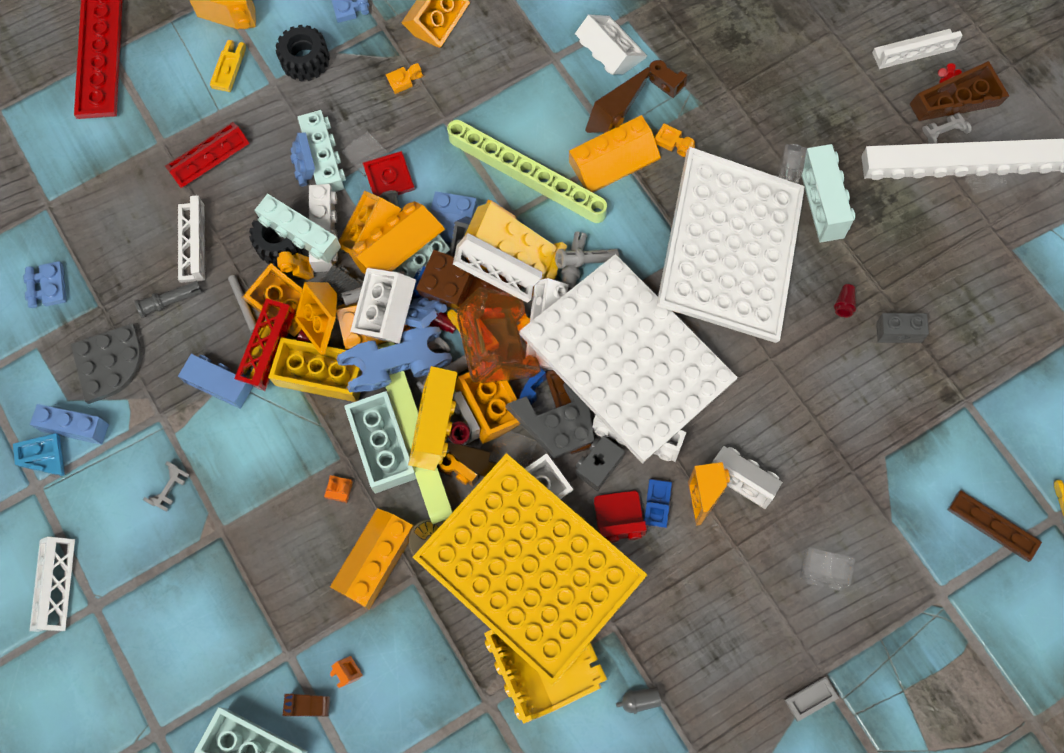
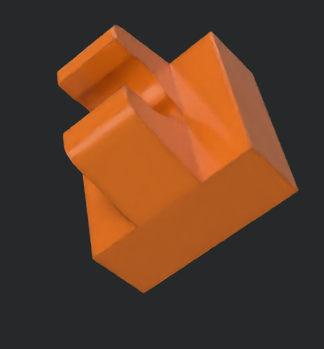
(338, 489)
(346, 671)

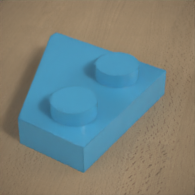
(40, 454)

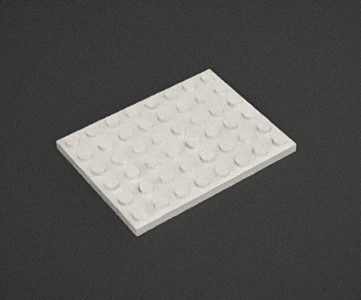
(731, 246)
(628, 357)

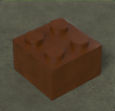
(444, 281)

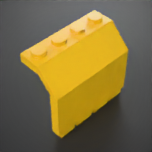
(531, 691)

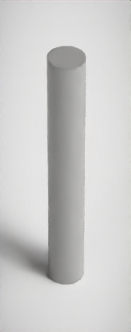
(242, 303)

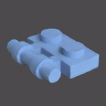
(346, 9)
(302, 159)
(52, 285)
(423, 311)

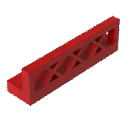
(207, 154)
(279, 329)

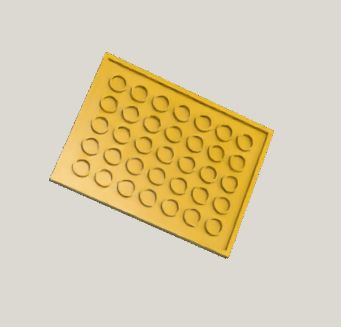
(530, 568)

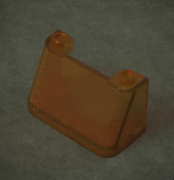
(492, 337)

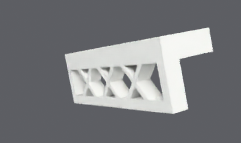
(916, 48)
(196, 240)
(497, 264)
(44, 581)

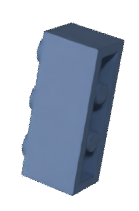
(214, 380)
(69, 424)

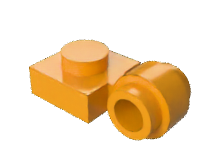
(670, 137)
(297, 263)

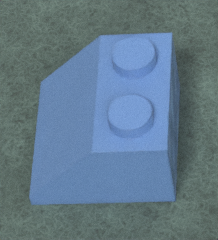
(450, 208)

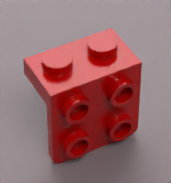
(619, 516)

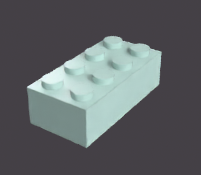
(827, 193)
(380, 442)
(235, 734)

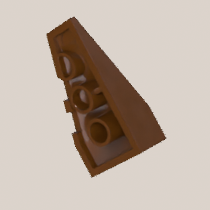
(613, 107)

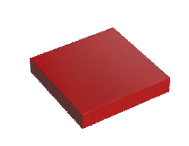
(389, 174)

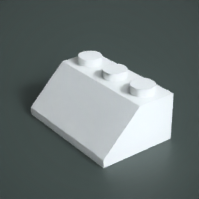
(609, 44)
(383, 305)
(549, 475)
(748, 477)

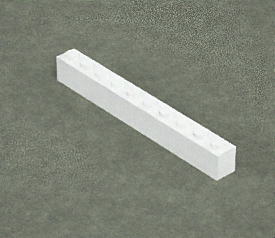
(963, 158)

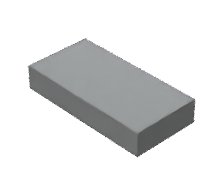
(811, 699)

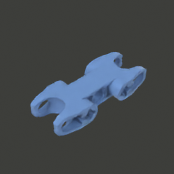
(380, 363)

